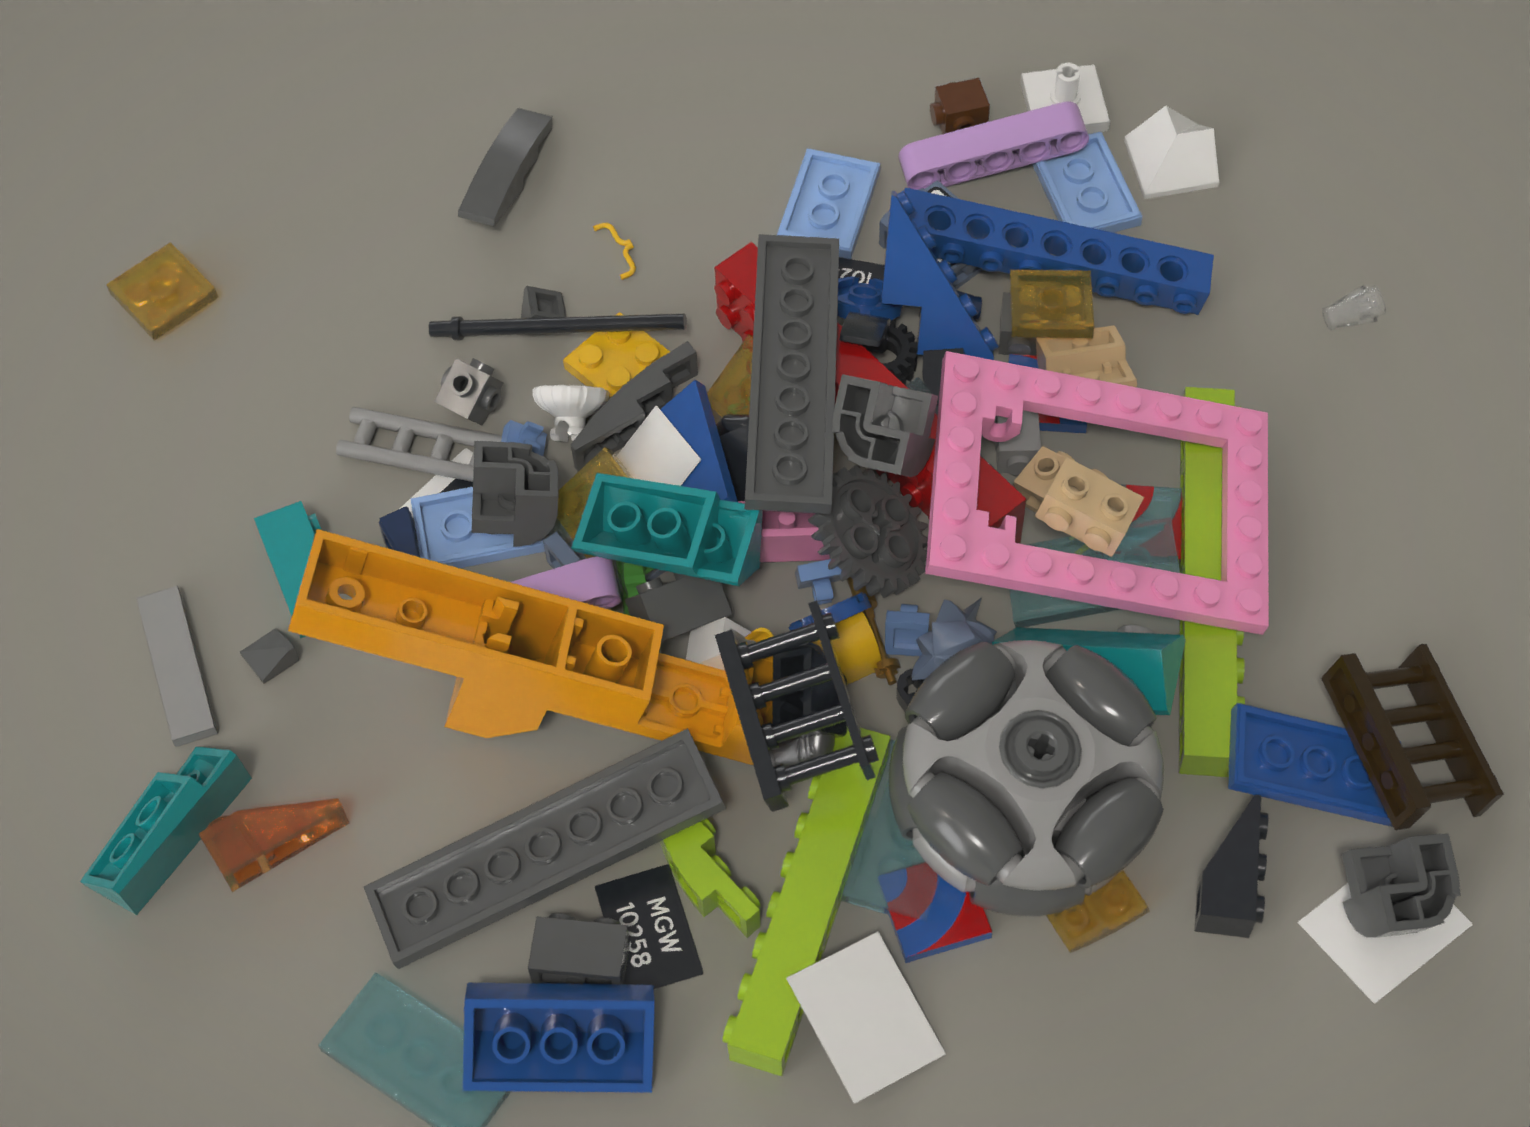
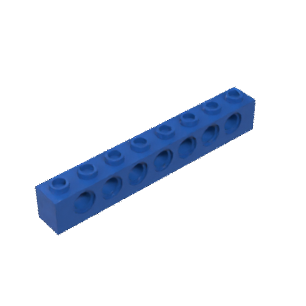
(1157, 274)

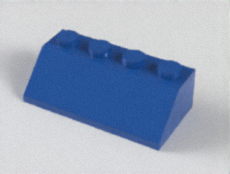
(558, 1037)

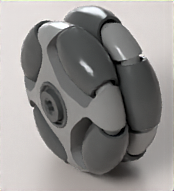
(1027, 774)

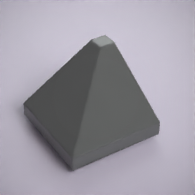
(542, 303)
(270, 655)

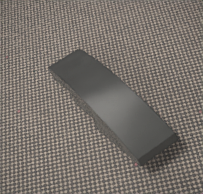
(504, 166)
(632, 403)

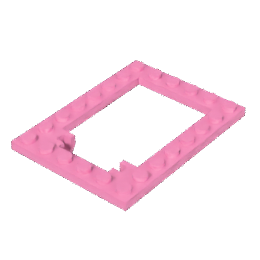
(968, 550)

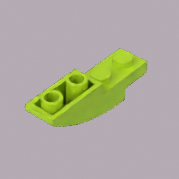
(707, 877)

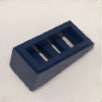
(399, 531)

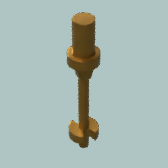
(887, 666)

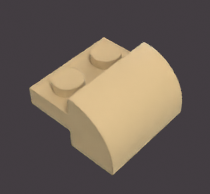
(1092, 358)

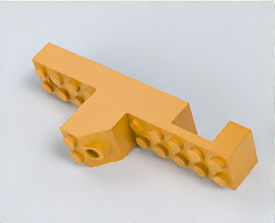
(516, 648)

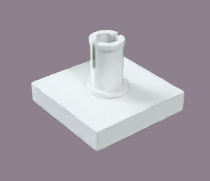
(1068, 84)

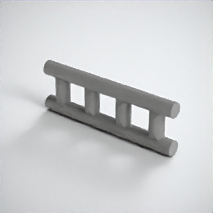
(406, 429)

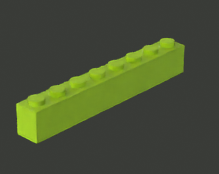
(802, 911)

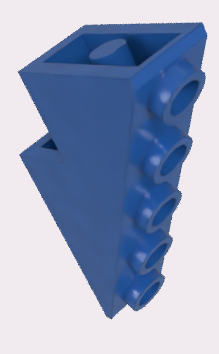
(918, 279)

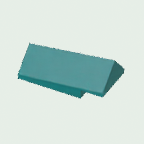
(670, 529)
(1144, 657)
(165, 827)

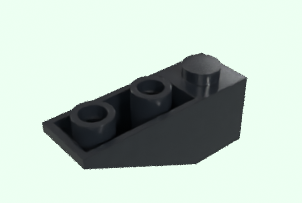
(1229, 884)

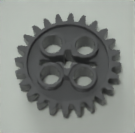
(872, 533)

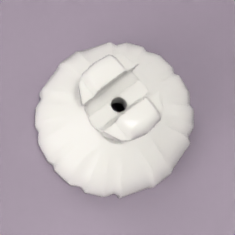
(569, 407)

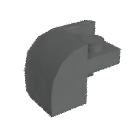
(884, 425)
(513, 491)
(1401, 886)

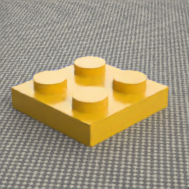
(613, 358)

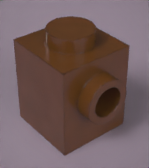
(959, 105)

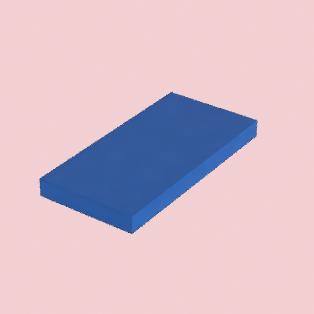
(694, 420)
(1300, 764)

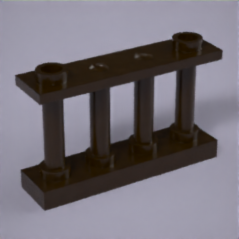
(1381, 751)

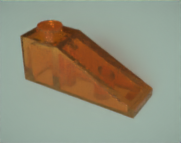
(265, 837)

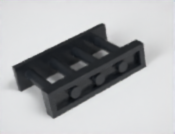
(752, 697)

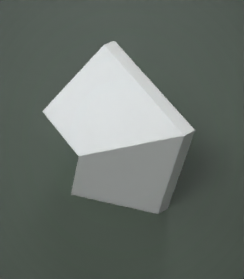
(1172, 155)

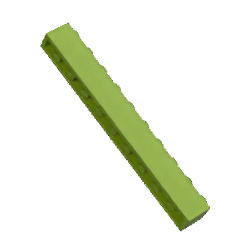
(1209, 657)

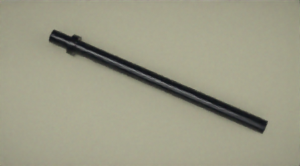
(458, 328)

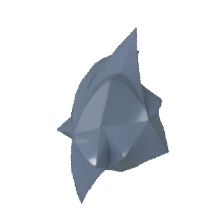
(950, 634)

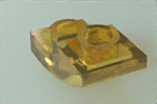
(1100, 914)

